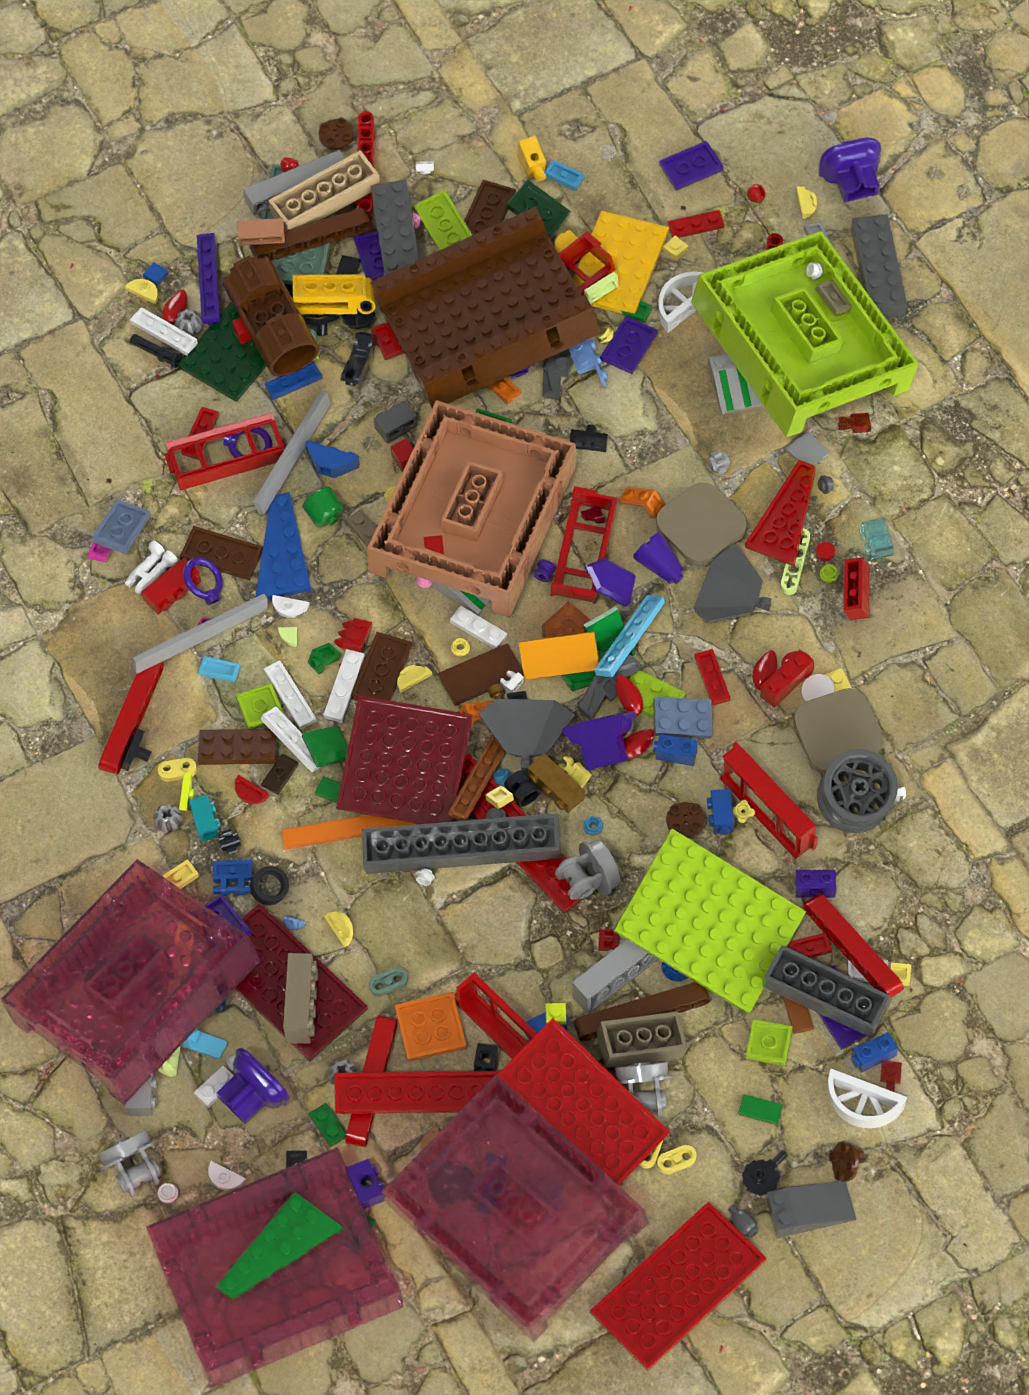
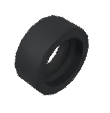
(276, 872)

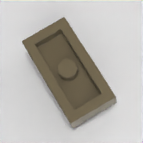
(833, 297)
(361, 526)

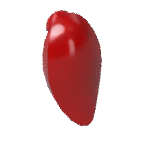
(174, 306)
(764, 668)
(629, 695)
(638, 742)

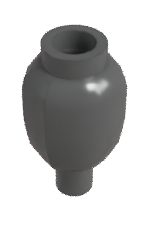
(743, 1221)

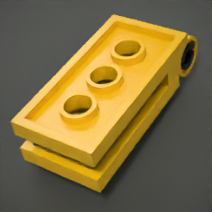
(333, 294)

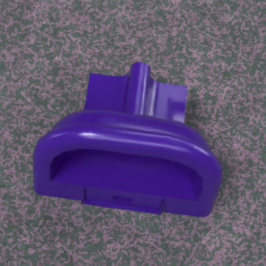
(852, 167)
(601, 739)
(251, 1088)

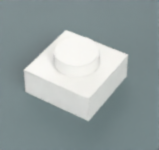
(425, 167)

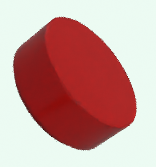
(825, 551)

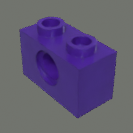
(811, 882)
(363, 1172)

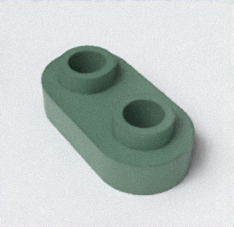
(387, 981)

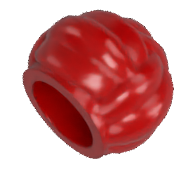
(288, 164)
(756, 193)

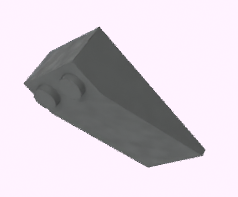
(809, 1208)

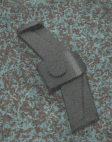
(553, 369)
(605, 687)

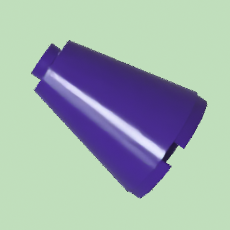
(659, 559)

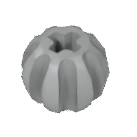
(189, 321)
(167, 818)
(340, 1067)

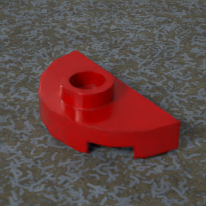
(249, 792)

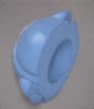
(293, 922)

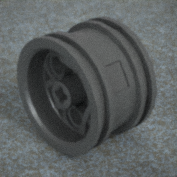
(857, 791)

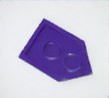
(612, 580)

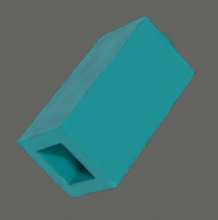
(204, 819)

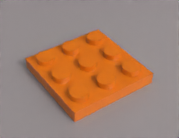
(430, 1026)

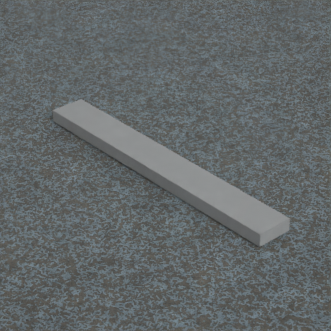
(292, 452)
(200, 633)

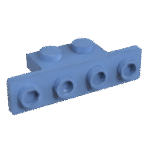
(586, 360)

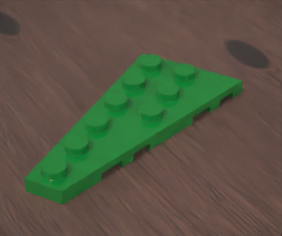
(283, 1240)

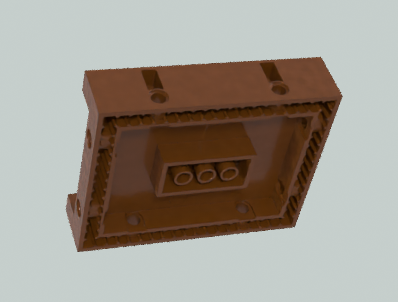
(484, 308)

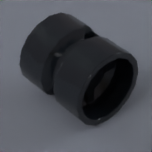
(523, 790)

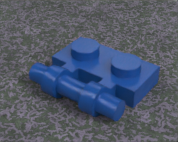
(232, 871)

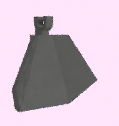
(730, 588)
(526, 726)

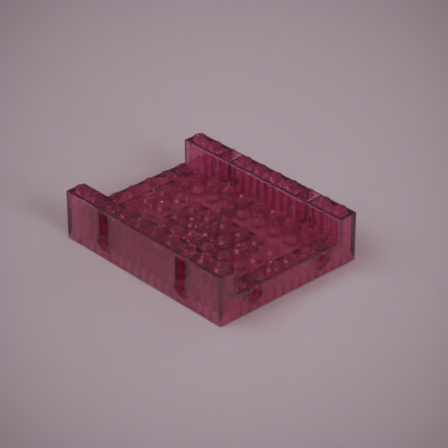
(131, 979)
(513, 1206)
(298, 1306)

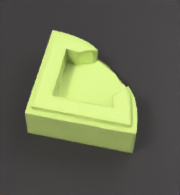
(289, 635)

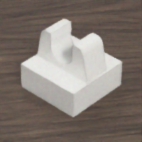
(514, 683)

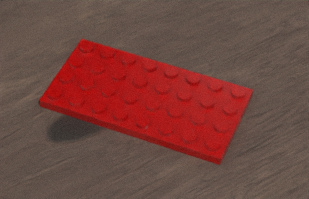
(584, 1101)
(678, 1286)

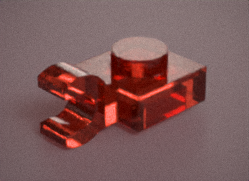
(858, 423)
(890, 1074)

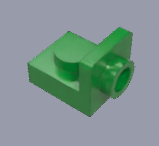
(323, 656)

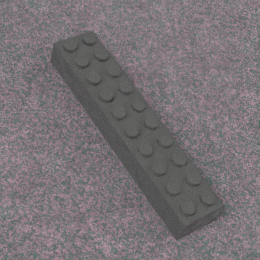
(461, 843)

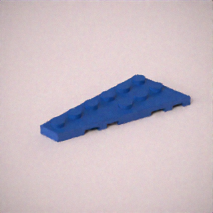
(282, 560)

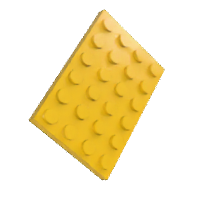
(634, 251)

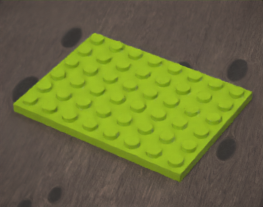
(708, 920)

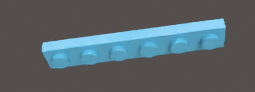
(629, 636)

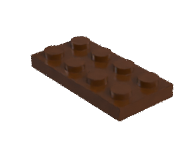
(236, 746)

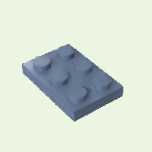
(121, 526)
(682, 717)

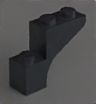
(357, 364)

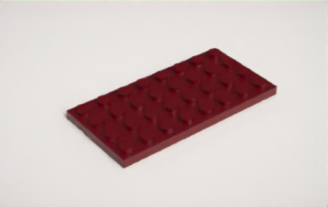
(266, 984)

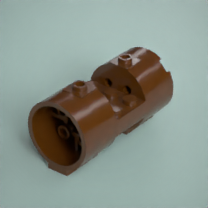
(270, 315)

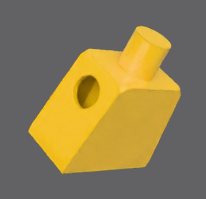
(532, 158)

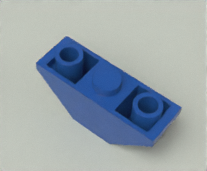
(330, 460)

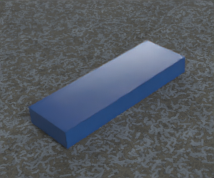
(287, 384)

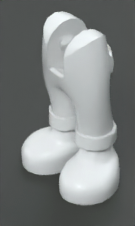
(141, 571)

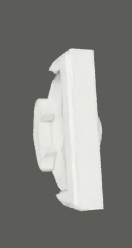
(289, 607)
(224, 1178)

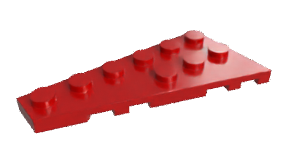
(782, 523)

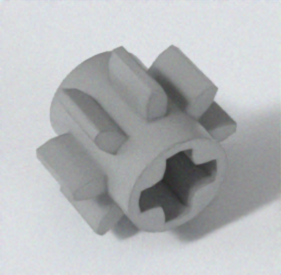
(718, 462)

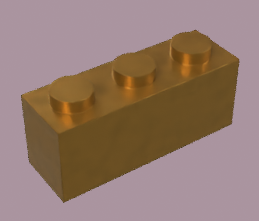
(555, 783)

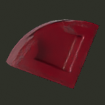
(593, 514)

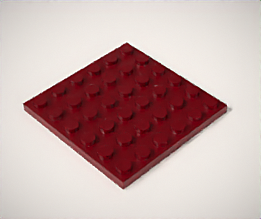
(404, 761)

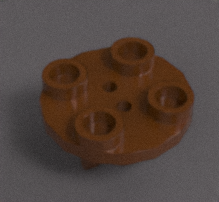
(338, 139)
(695, 819)
(845, 1161)

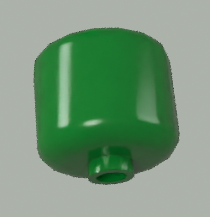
(323, 507)

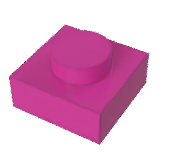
(99, 552)

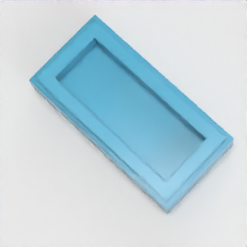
(219, 669)

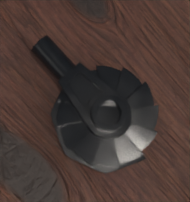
(358, 320)
(762, 1175)

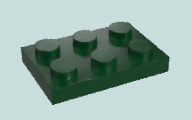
(550, 210)

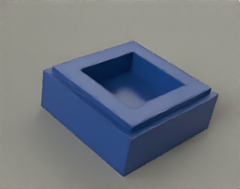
(155, 273)

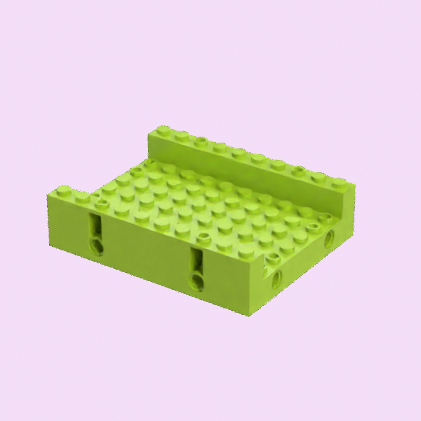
(789, 339)

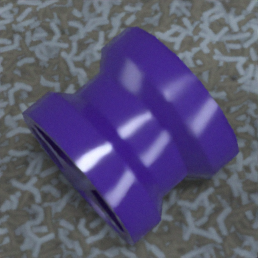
(544, 570)

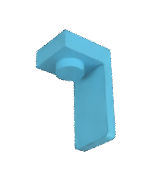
(205, 1044)

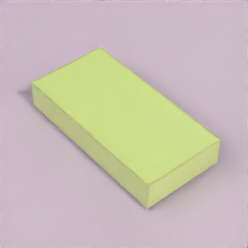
(601, 287)

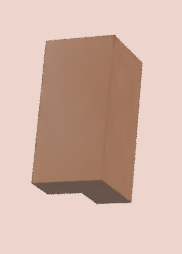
(261, 231)

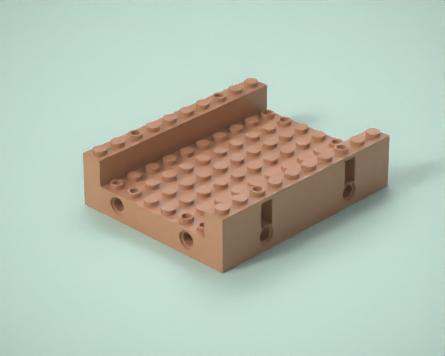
(486, 493)

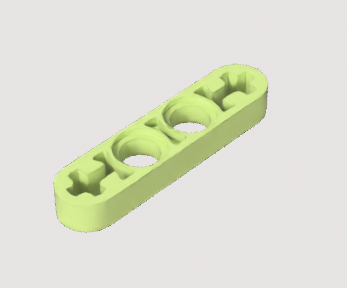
(799, 564)

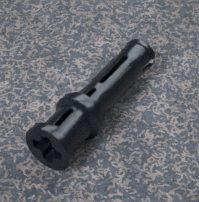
(163, 353)

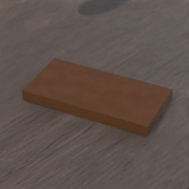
(488, 206)
(227, 553)
(382, 667)
(478, 674)

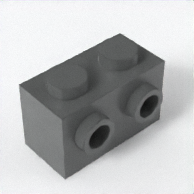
(395, 421)

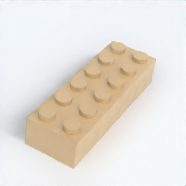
(325, 192)

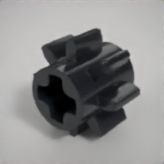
(229, 841)

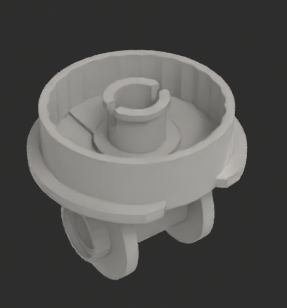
(598, 863)
(642, 1072)
(144, 1171)

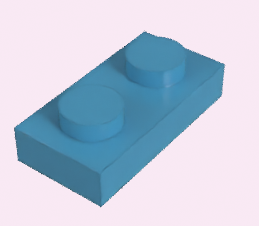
(564, 175)

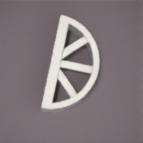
(678, 313)
(865, 1090)

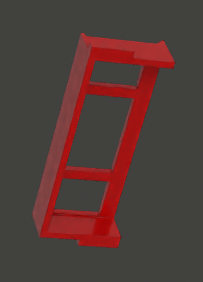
(577, 249)
(226, 468)
(588, 498)
(780, 804)
(487, 1016)

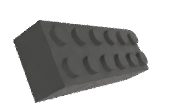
(395, 225)
(879, 264)
(826, 991)

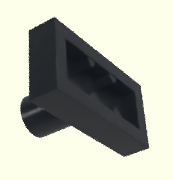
(321, 322)
(589, 439)
(136, 751)

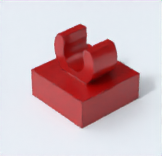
(607, 940)

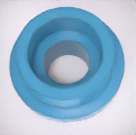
(500, 776)
(593, 820)

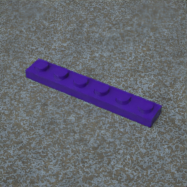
(208, 278)

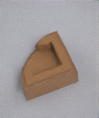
(429, 1136)

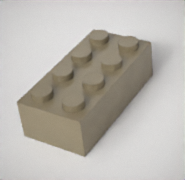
(300, 997)
(641, 1039)

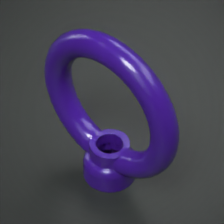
(231, 441)
(211, 596)

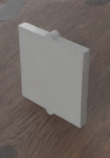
(808, 450)

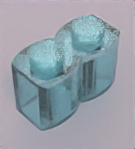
(877, 538)

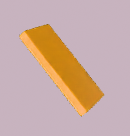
(559, 655)

